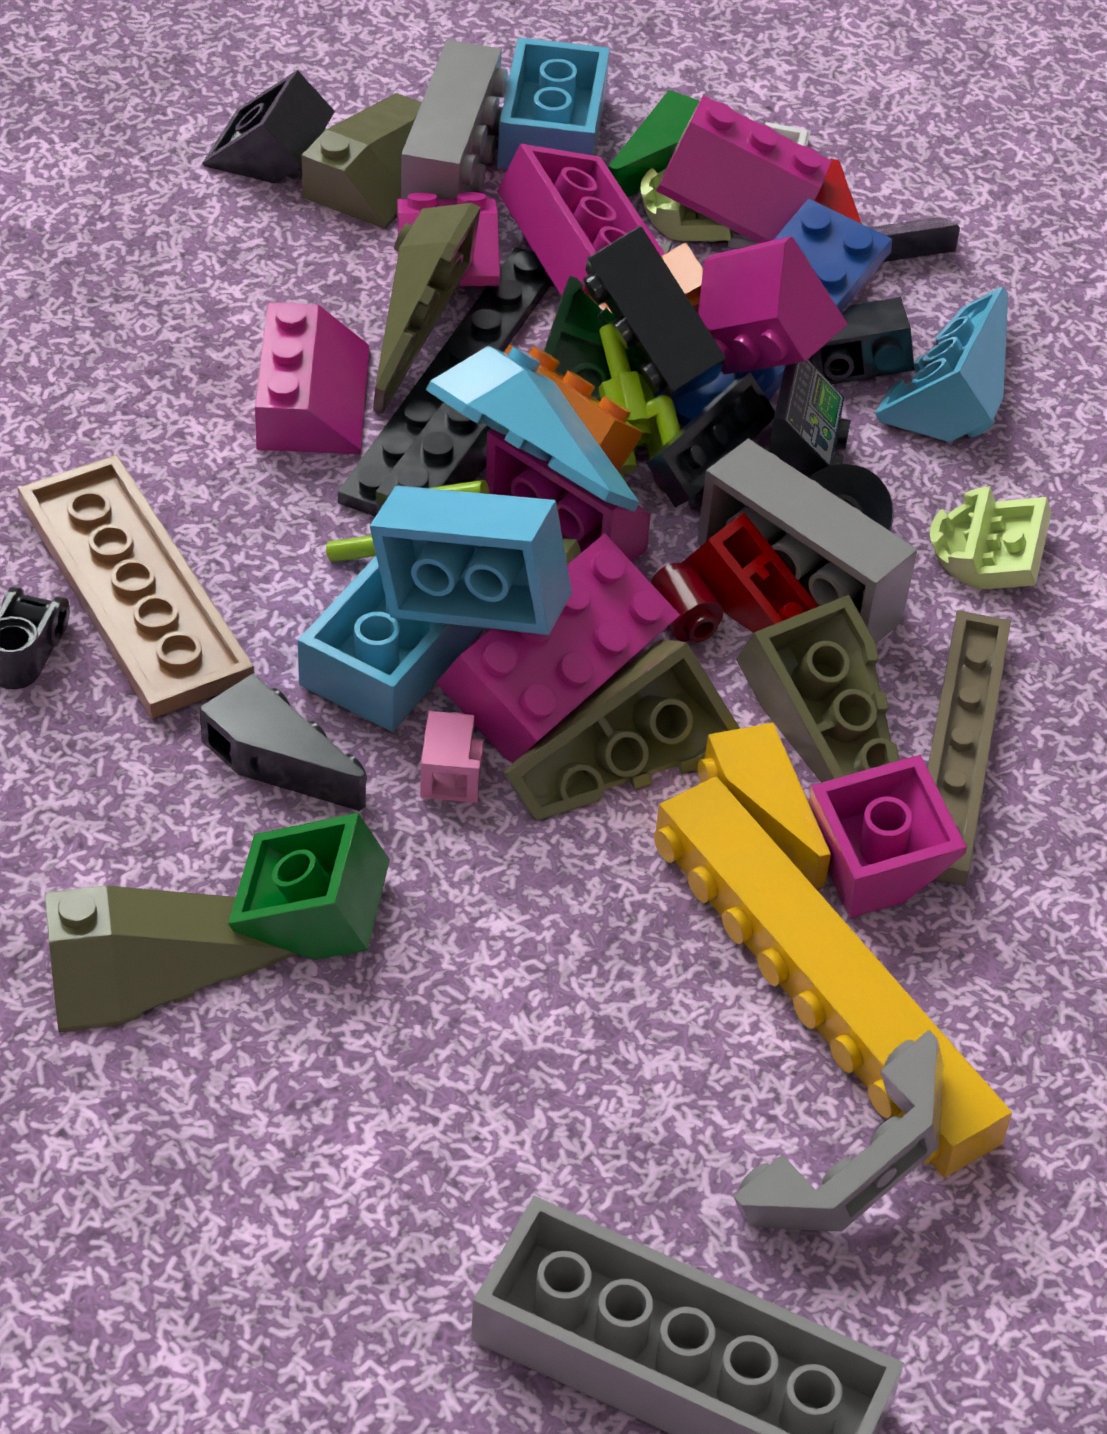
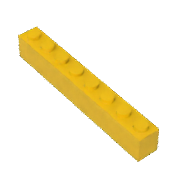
(820, 962)

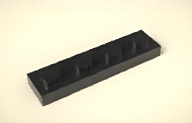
(717, 430)

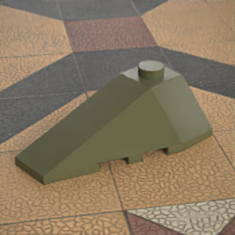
(427, 272)

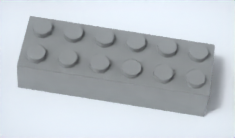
(670, 1337)

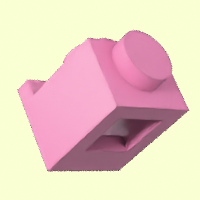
(451, 758)

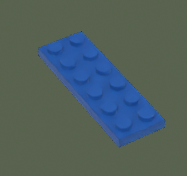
(843, 259)

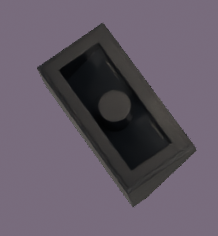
(920, 237)

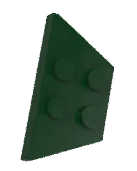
(577, 339)

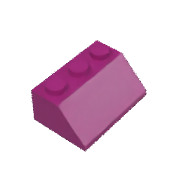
(741, 172)
(766, 306)
(310, 382)
(580, 512)

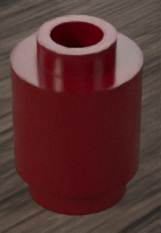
(691, 599)

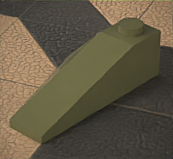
(359, 161)
(823, 688)
(632, 726)
(141, 948)

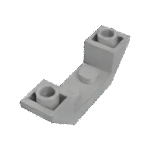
(783, 1199)

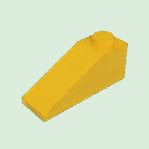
(764, 781)

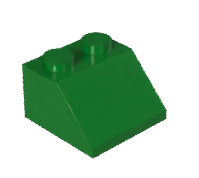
(312, 887)

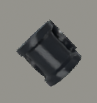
(28, 634)

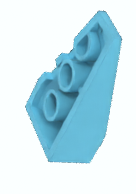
(958, 379)
(533, 415)

